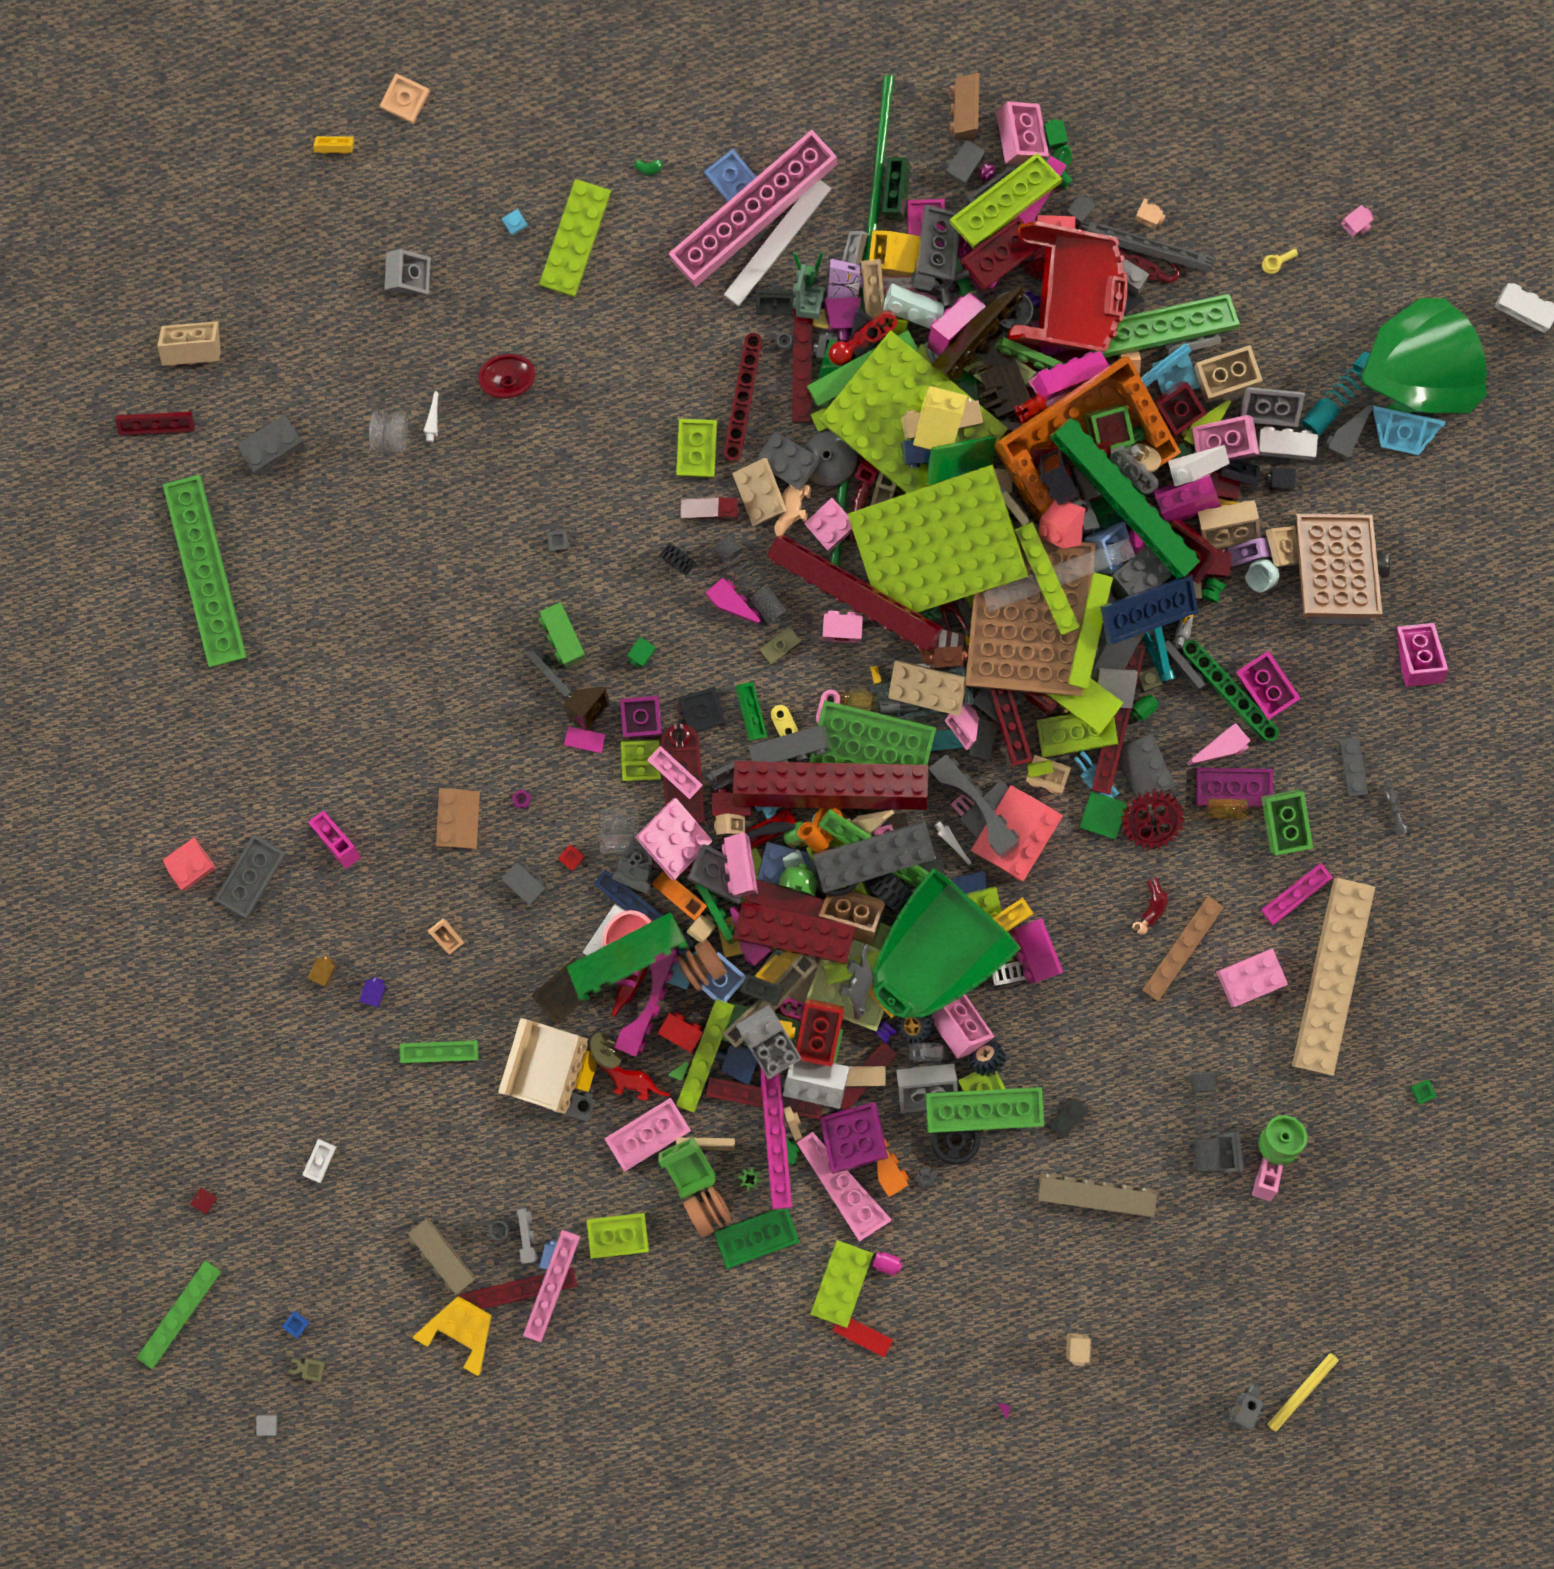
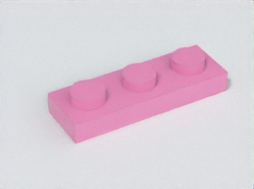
(675, 772)

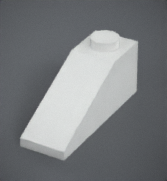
(1197, 465)

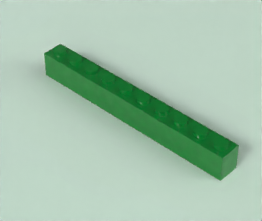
(1124, 498)

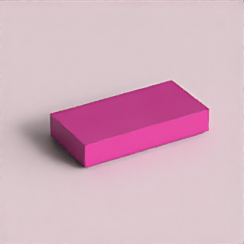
(584, 739)

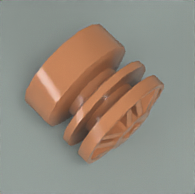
(701, 965)
(707, 1211)

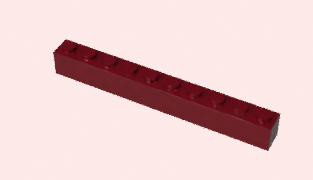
(854, 592)

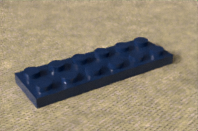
(1149, 609)

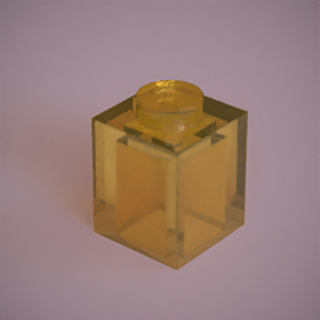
(858, 699)

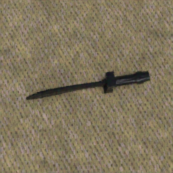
(771, 828)

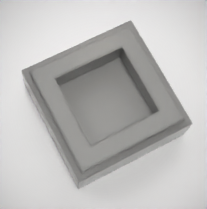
(266, 1425)

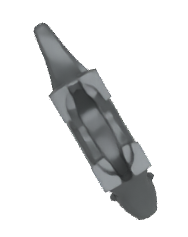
(859, 983)

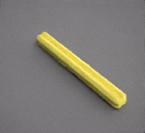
(1304, 1390)

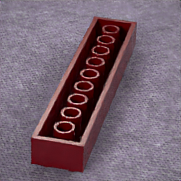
(830, 785)

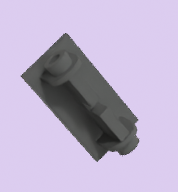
(722, 776)

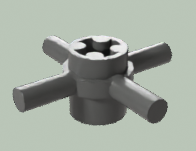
(947, 286)

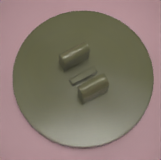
(603, 1051)

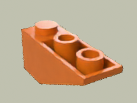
(679, 895)
(889, 1174)

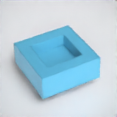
(514, 222)

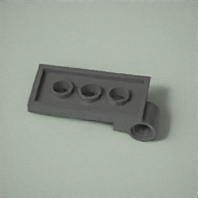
(925, 267)

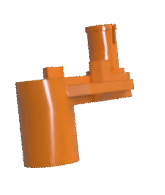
(815, 836)

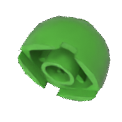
(799, 879)

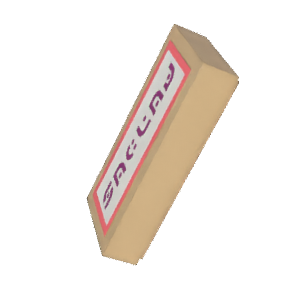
(900, 280)

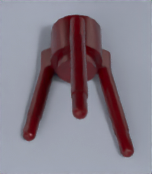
(1035, 267)
(950, 606)

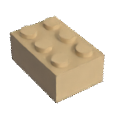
(1227, 374)

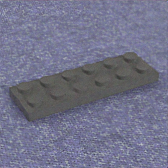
(874, 856)

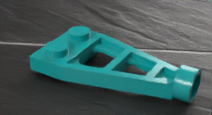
(1159, 659)

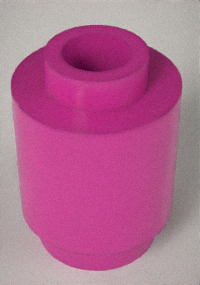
(887, 1263)

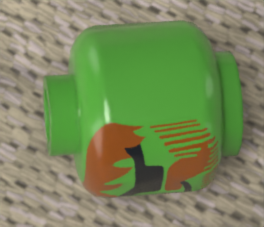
(791, 837)

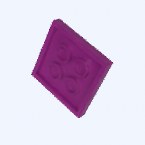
(853, 1137)

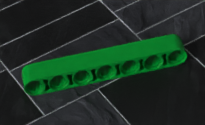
(1239, 694)

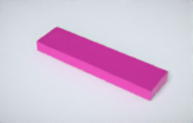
(1296, 894)

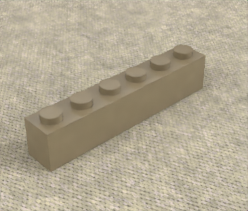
(1096, 1196)

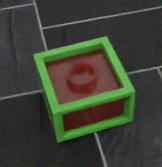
(1110, 425)

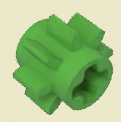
(749, 1184)

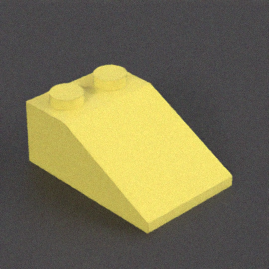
(939, 418)

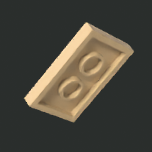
(759, 492)

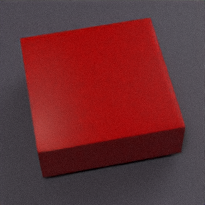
(571, 857)

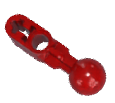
(842, 352)

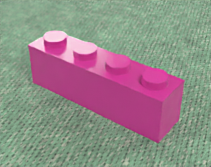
(1068, 377)

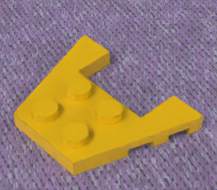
(464, 1324)

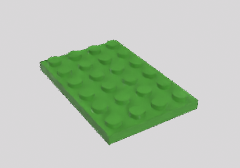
(872, 737)

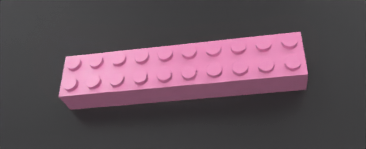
(753, 208)

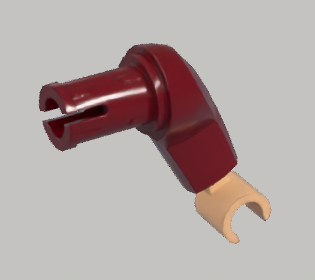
(1156, 908)

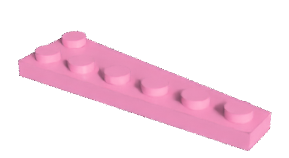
(850, 1197)

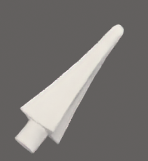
(431, 424)
(946, 834)

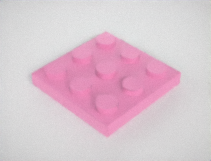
(673, 838)

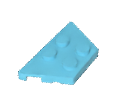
(1404, 430)

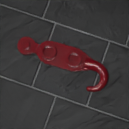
(1151, 268)

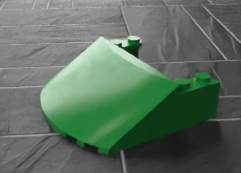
(626, 955)

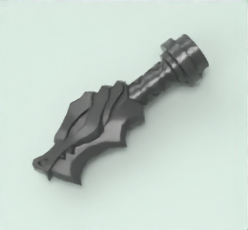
(1392, 800)

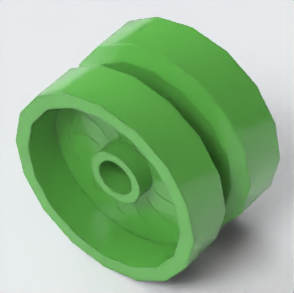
(1282, 1140)

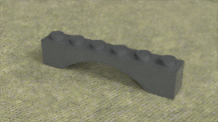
(948, 776)

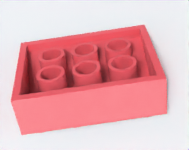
(1033, 824)

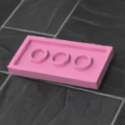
(647, 1134)

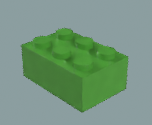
(562, 635)
(1287, 822)

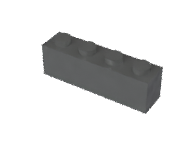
(792, 746)

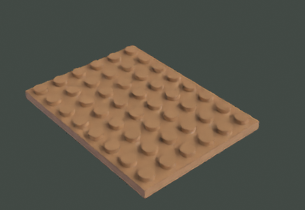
(1021, 643)

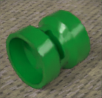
(1212, 590)

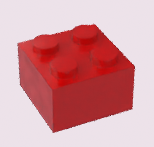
(681, 1032)

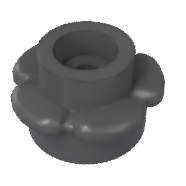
(784, 336)

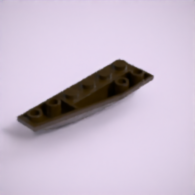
(975, 334)

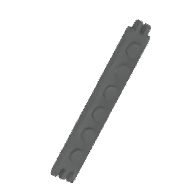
(1152, 247)

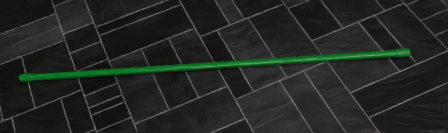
(887, 91)

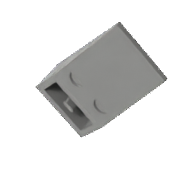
(768, 1041)

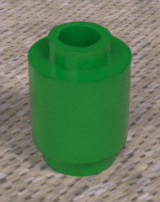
(1144, 708)

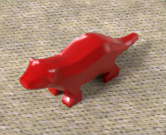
(1030, 408)
(625, 993)
(633, 1080)

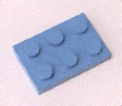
(771, 863)

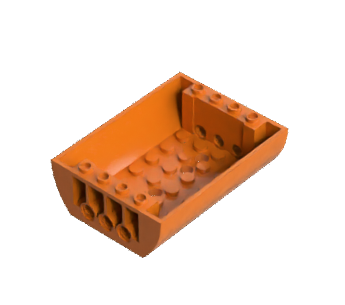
(1110, 387)

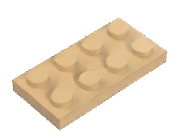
(927, 687)

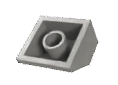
(407, 272)

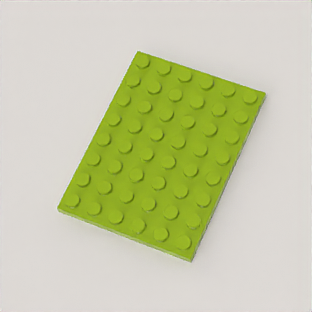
(877, 397)
(940, 541)

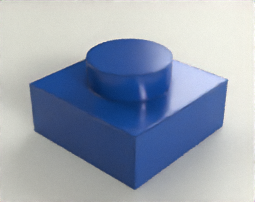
(295, 1324)

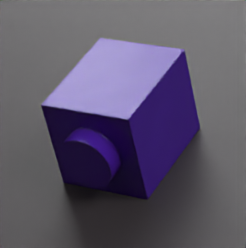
(373, 992)

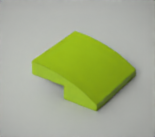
(635, 759)

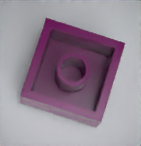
(641, 717)

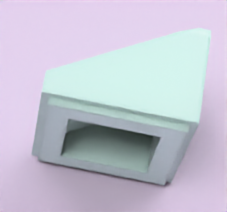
(792, 859)

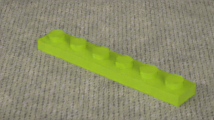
(1047, 579)
(705, 1055)

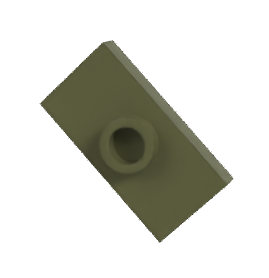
(780, 645)

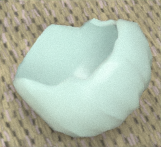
(1262, 575)

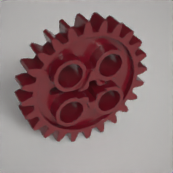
(1135, 823)

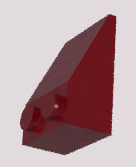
(1205, 551)

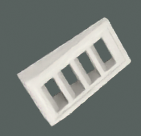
(995, 977)

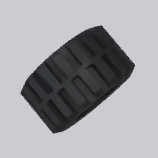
(890, 891)

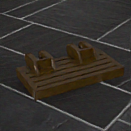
(1001, 379)

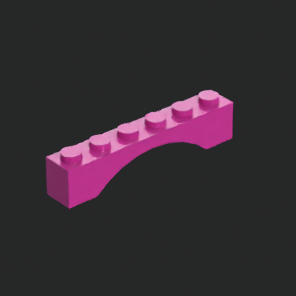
(633, 1035)

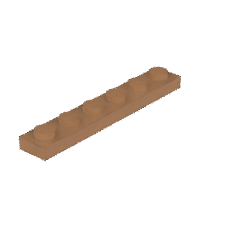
(1182, 948)

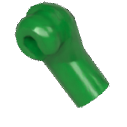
(650, 168)

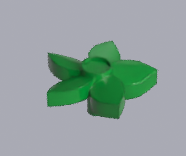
(931, 613)

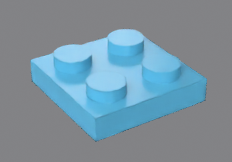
(1179, 372)

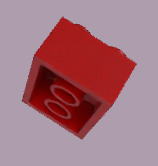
(819, 1032)

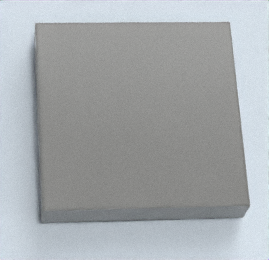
(1119, 683)

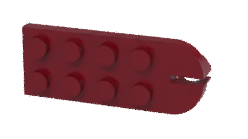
(688, 755)

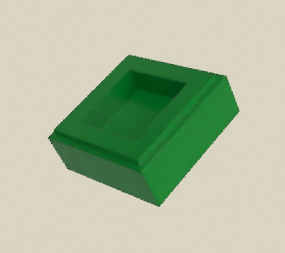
(1423, 1092)

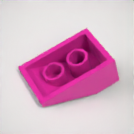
(1421, 655)

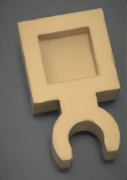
(793, 1120)

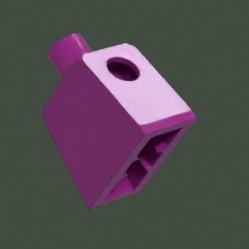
(840, 315)

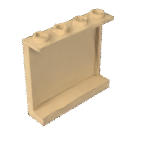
(543, 1065)

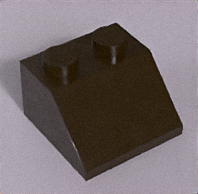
(586, 705)

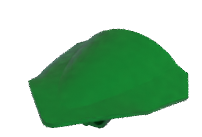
(1428, 359)

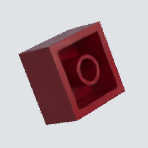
(1179, 407)

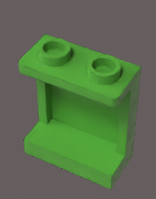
(687, 1167)

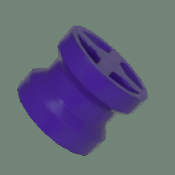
(884, 1031)

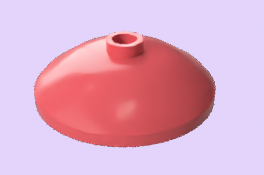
(623, 924)

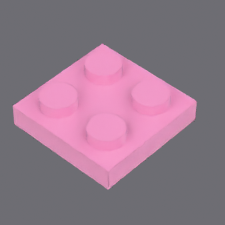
(830, 524)

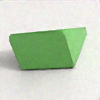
(680, 1072)

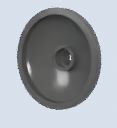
(838, 466)

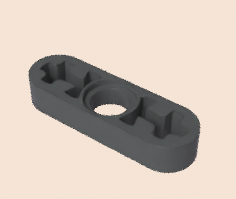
(1141, 485)

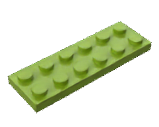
(1005, 200)
(575, 238)

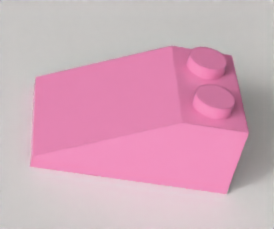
(1235, 433)
(1225, 745)

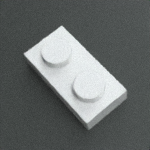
(319, 1160)

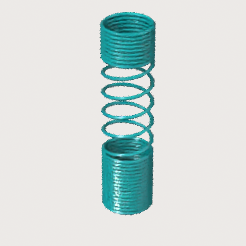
(1324, 411)

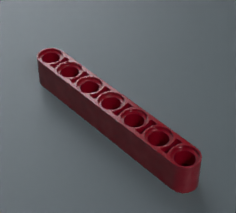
(742, 388)

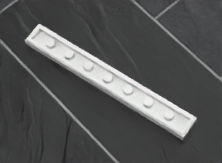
(776, 243)

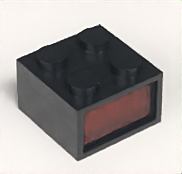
(1058, 476)

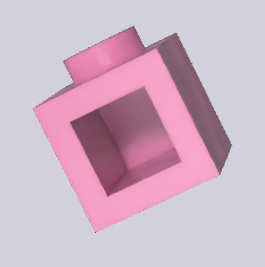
(1358, 221)

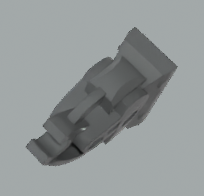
(635, 868)
(927, 1051)

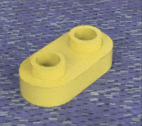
(783, 723)

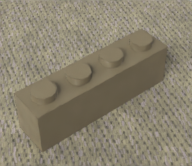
(441, 1256)

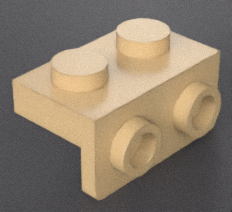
(1054, 781)

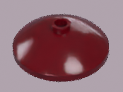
(506, 376)

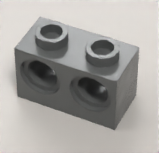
(574, 1111)

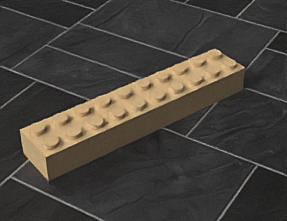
(1333, 976)

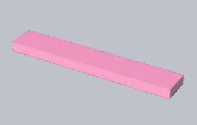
(551, 1286)

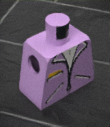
(844, 280)

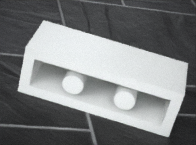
(1526, 307)
(1287, 443)

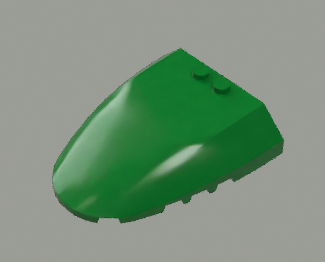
(938, 950)

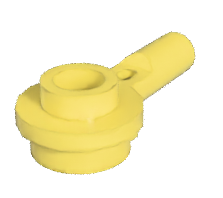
(1272, 264)

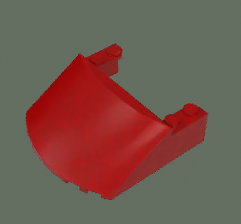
(1080, 289)

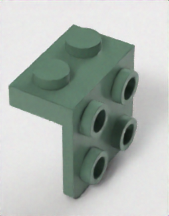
(808, 298)

